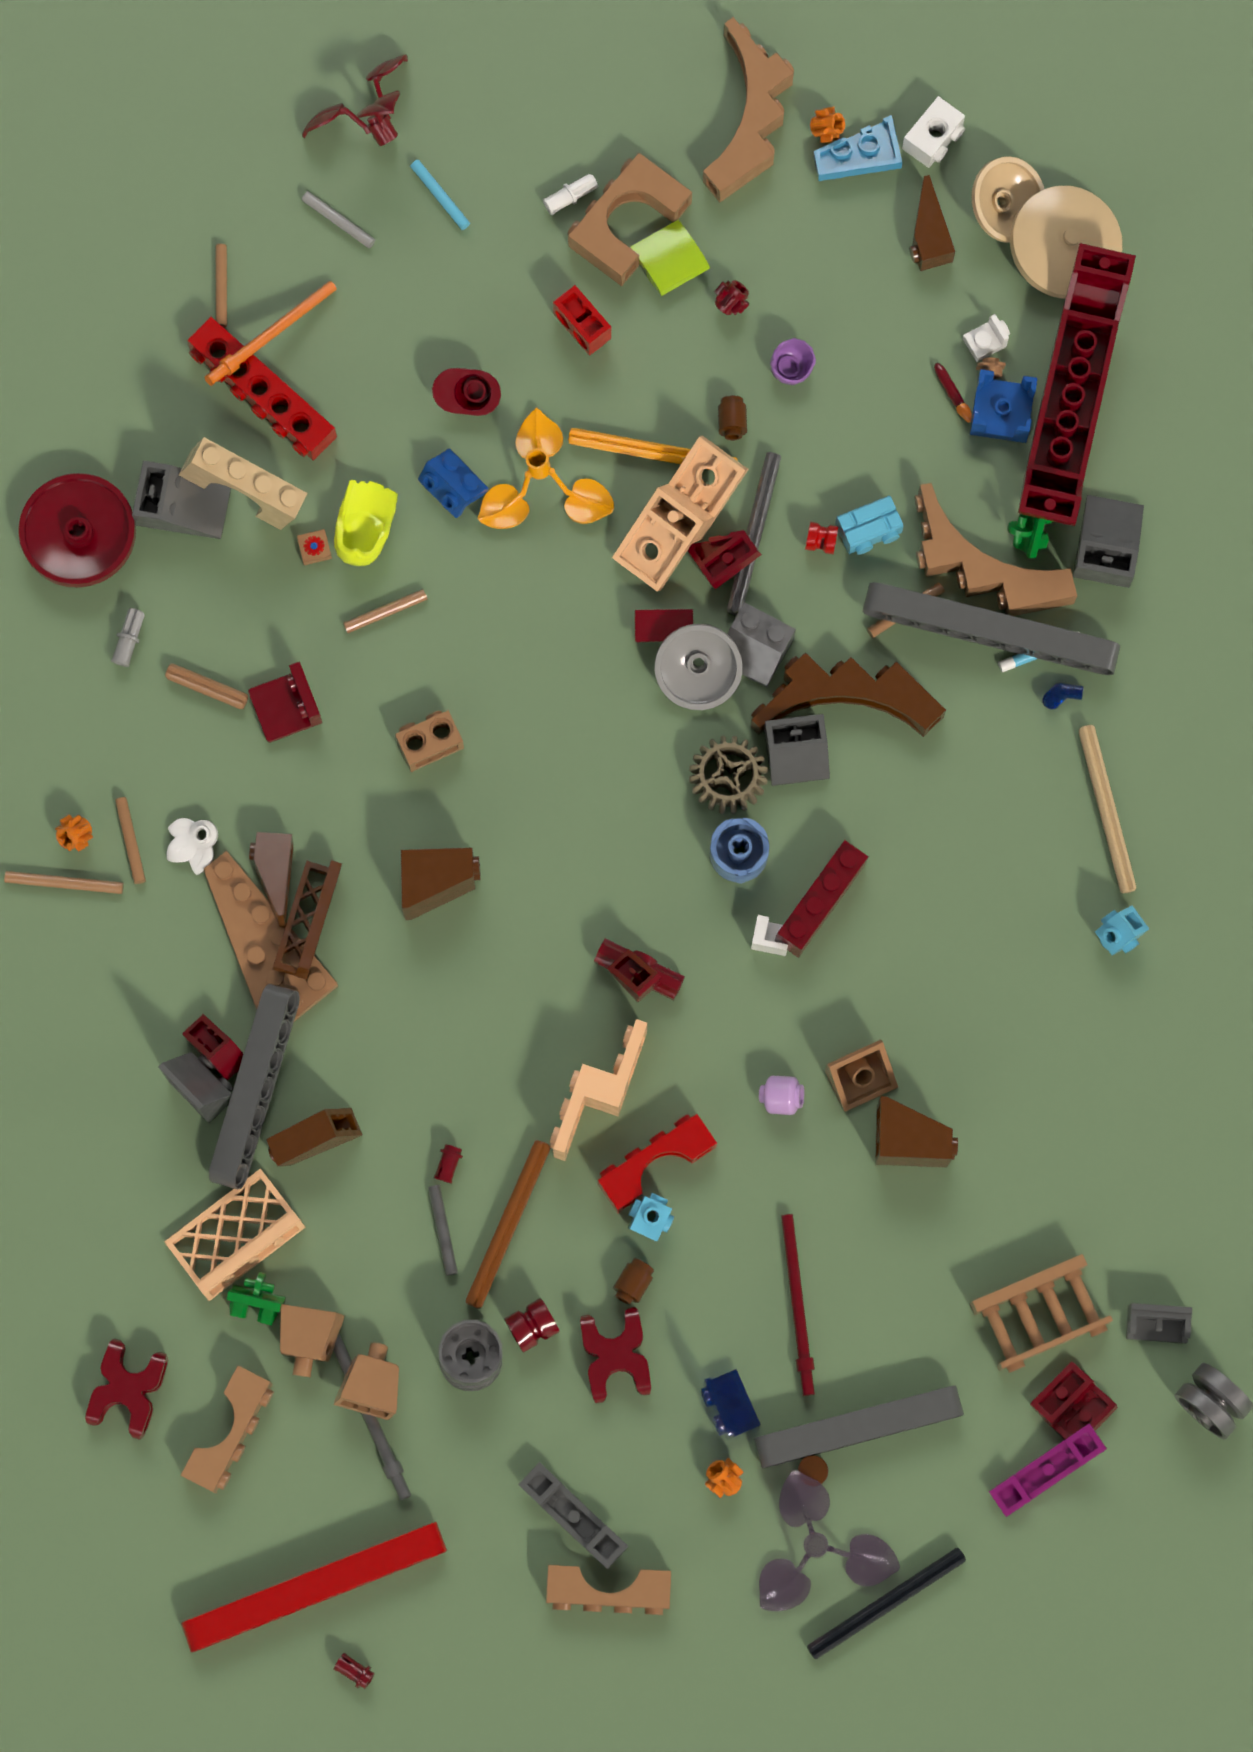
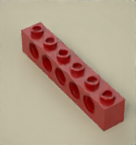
(313, 441)

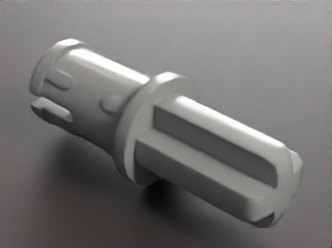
(128, 637)

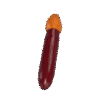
(962, 408)

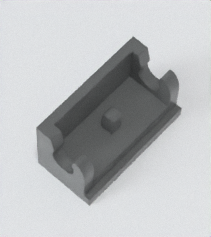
(1158, 1323)

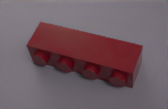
(821, 898)

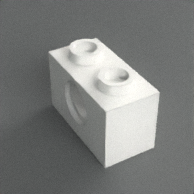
(940, 118)

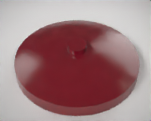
(77, 530)

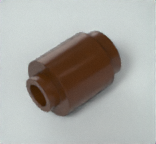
(732, 417)
(633, 1281)

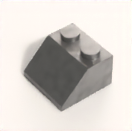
(761, 643)

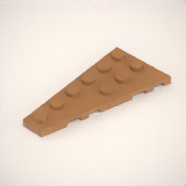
(258, 936)

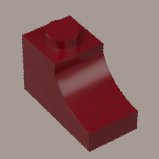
(214, 1046)

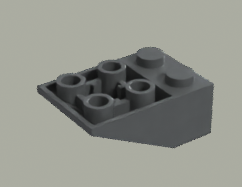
(177, 504)
(1109, 541)

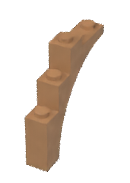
(749, 151)
(1020, 588)

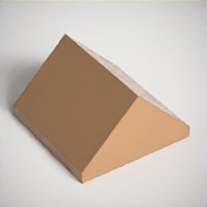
(861, 1075)

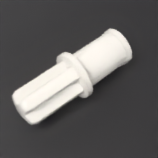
(570, 194)

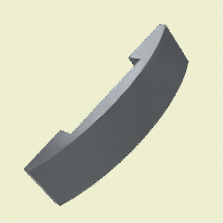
(573, 1515)

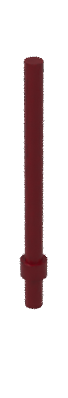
(804, 1363)

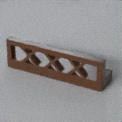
(319, 916)

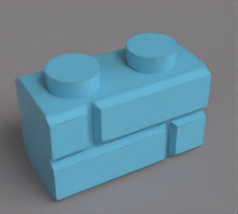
(869, 525)

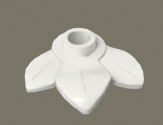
(188, 844)

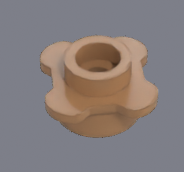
(992, 364)

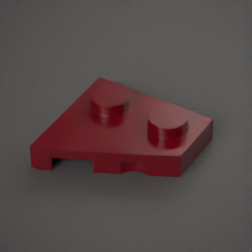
(724, 556)

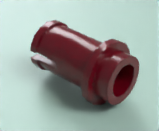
(448, 1163)
(354, 1671)

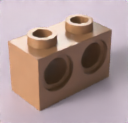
(433, 747)

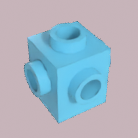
(1121, 930)
(660, 1223)

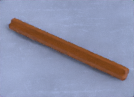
(508, 1224)

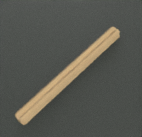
(1107, 809)

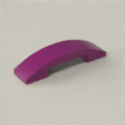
(1047, 1470)

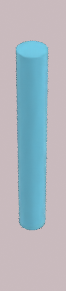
(440, 194)

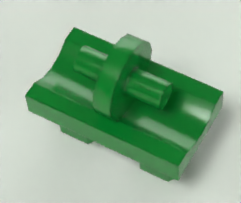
(1029, 534)
(242, 1297)

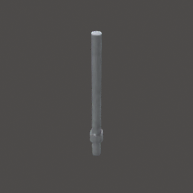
(392, 1468)

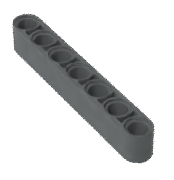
(254, 1086)
(859, 1426)

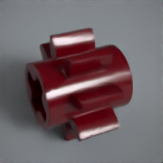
(731, 297)

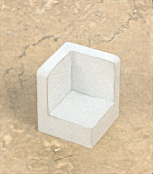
(765, 936)

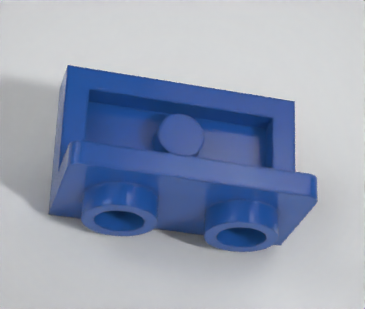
(451, 482)

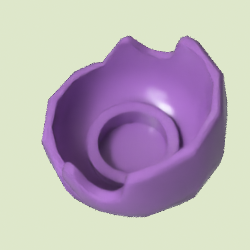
(792, 361)

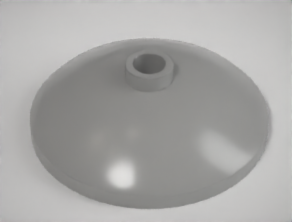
(702, 685)

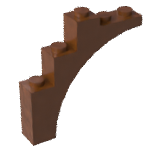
(849, 683)

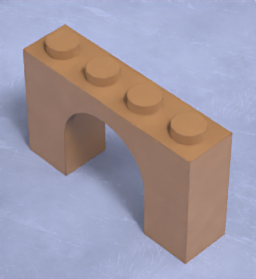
(638, 182)

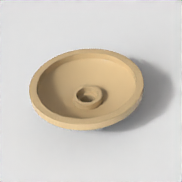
(1011, 183)

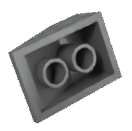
(197, 1084)

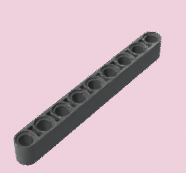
(991, 628)

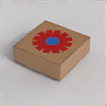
(314, 547)

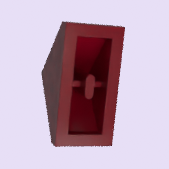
(634, 975)

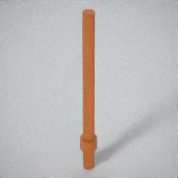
(231, 362)

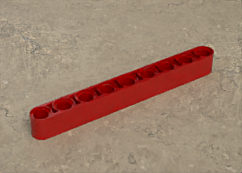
(313, 1587)

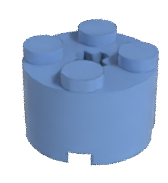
(739, 833)

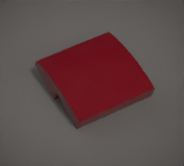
(1073, 1402)

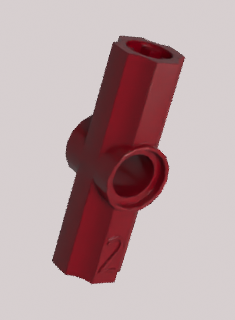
(670, 980)

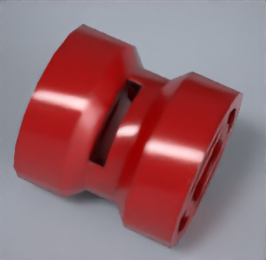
(815, 535)

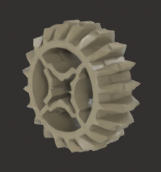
(738, 768)

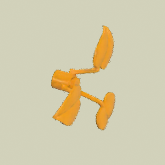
(537, 442)

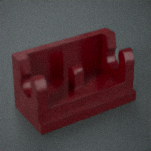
(659, 623)

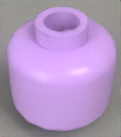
(782, 1095)

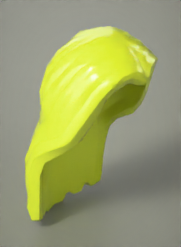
(364, 522)

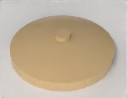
(1049, 234)

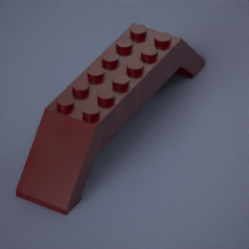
(1075, 384)

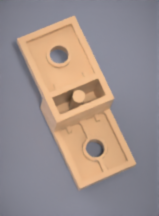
(680, 513)
(598, 1089)

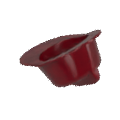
(466, 391)

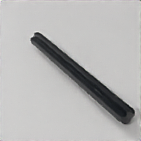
(886, 1603)

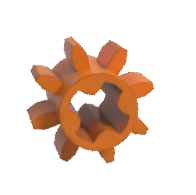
(827, 124)
(74, 832)
(724, 1477)

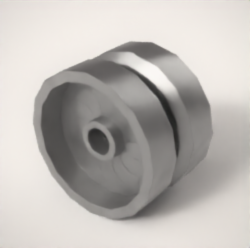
(1214, 1401)

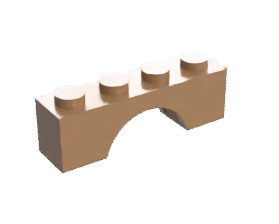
(211, 1465)
(569, 1588)

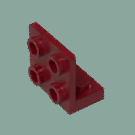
(285, 705)

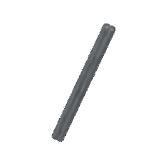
(755, 528)

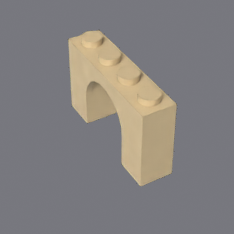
(214, 464)

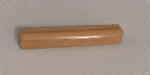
(206, 686)

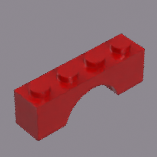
(688, 1140)

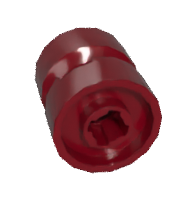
(532, 1325)

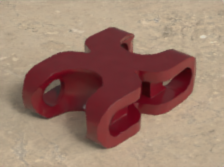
(615, 1355)
(126, 1389)

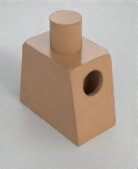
(308, 1336)
(370, 1384)

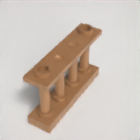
(1044, 1284)

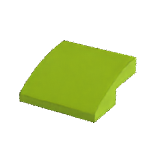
(670, 257)

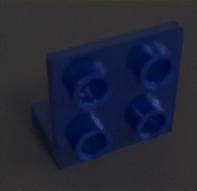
(731, 1404)

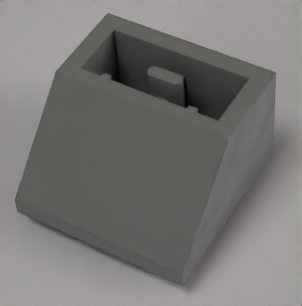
(797, 749)

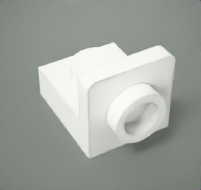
(987, 338)

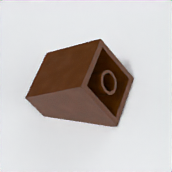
(436, 878)
(911, 1138)

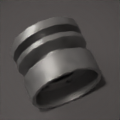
(482, 1342)

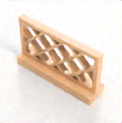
(252, 1252)

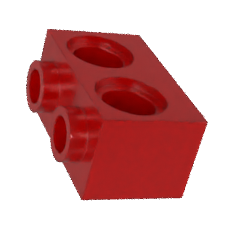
(582, 320)

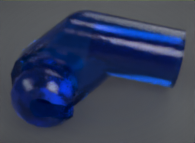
(1060, 692)

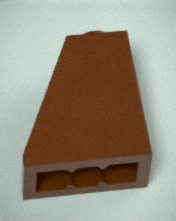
(313, 1136)

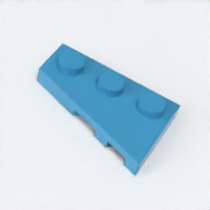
(864, 153)

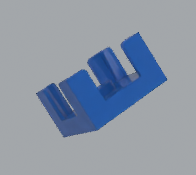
(1003, 408)

